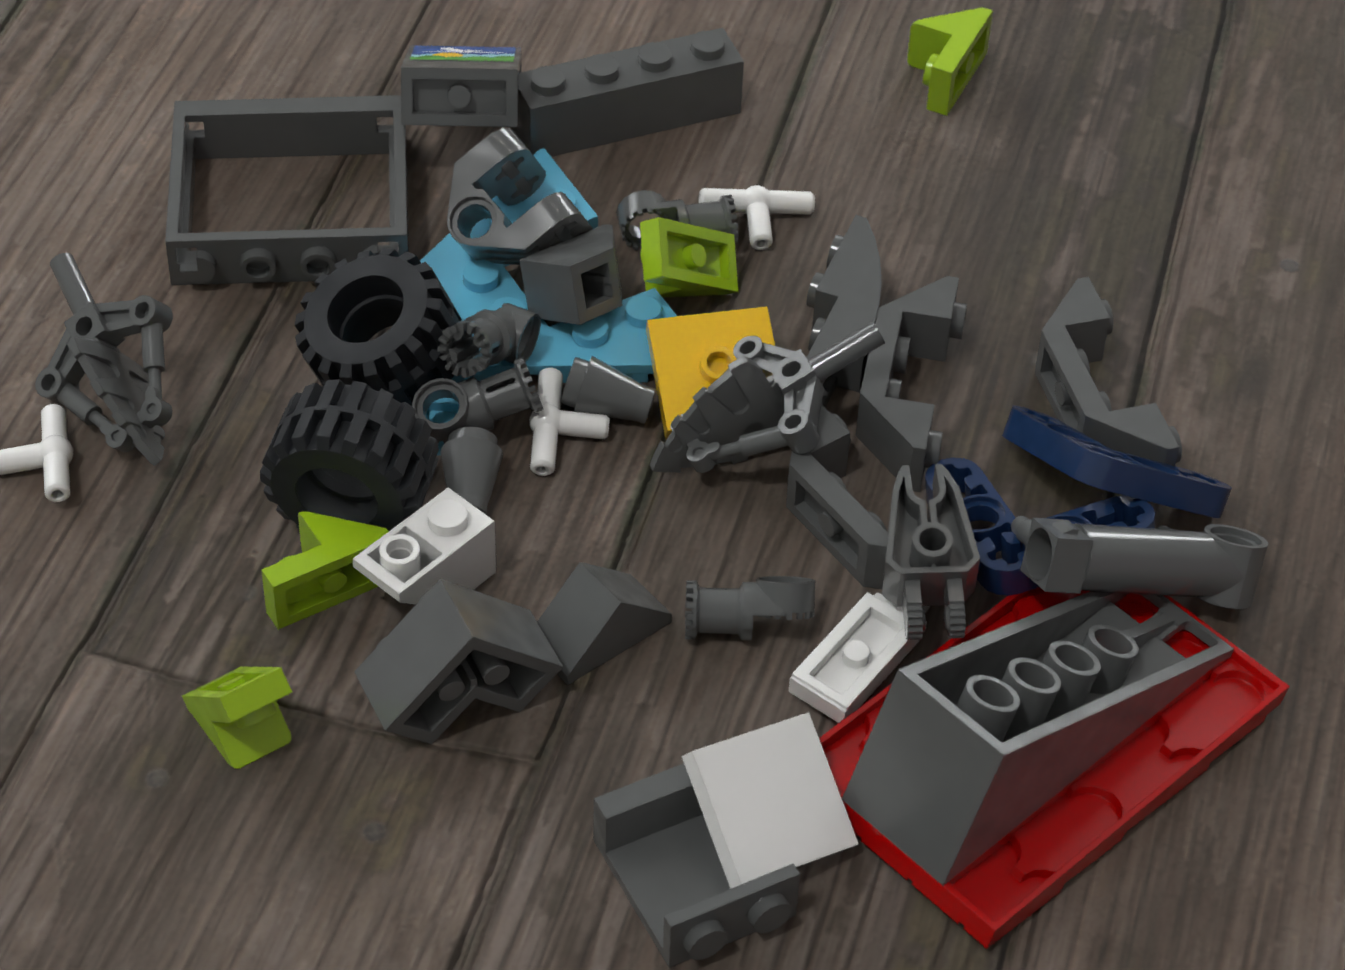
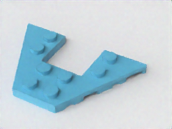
(478, 285)

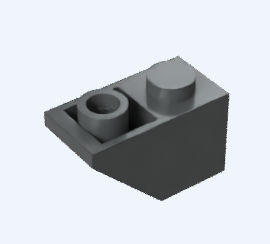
(574, 278)

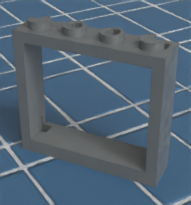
(279, 130)

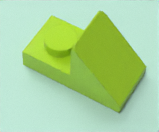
(949, 53)
(687, 259)
(322, 572)
(242, 713)

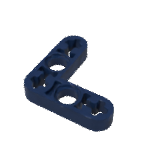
(1114, 470)
(985, 504)

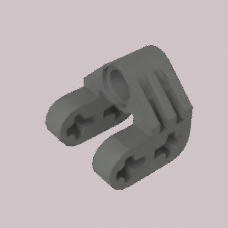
(507, 169)

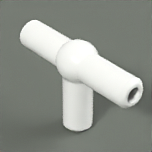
(758, 204)
(553, 422)
(51, 454)

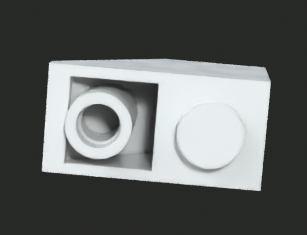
(436, 542)

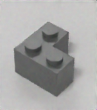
(455, 651)

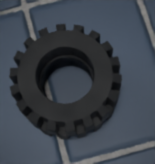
(362, 301)
(349, 456)

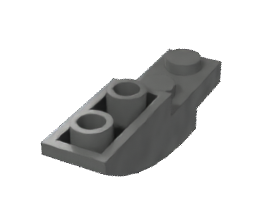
(845, 299)

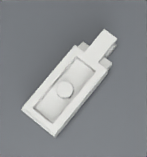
(853, 658)

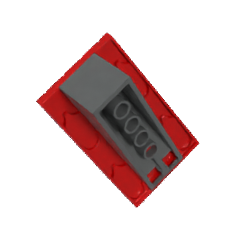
(1039, 745)

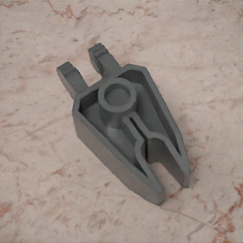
(930, 554)

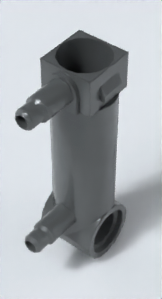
(1211, 565)

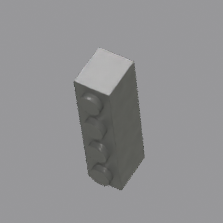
(629, 93)

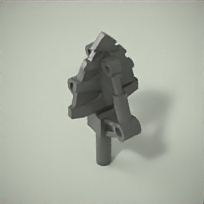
(92, 349)
(758, 404)

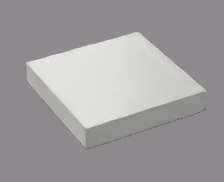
(769, 799)

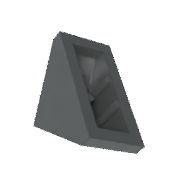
(599, 617)

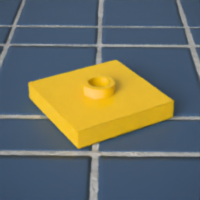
(696, 352)

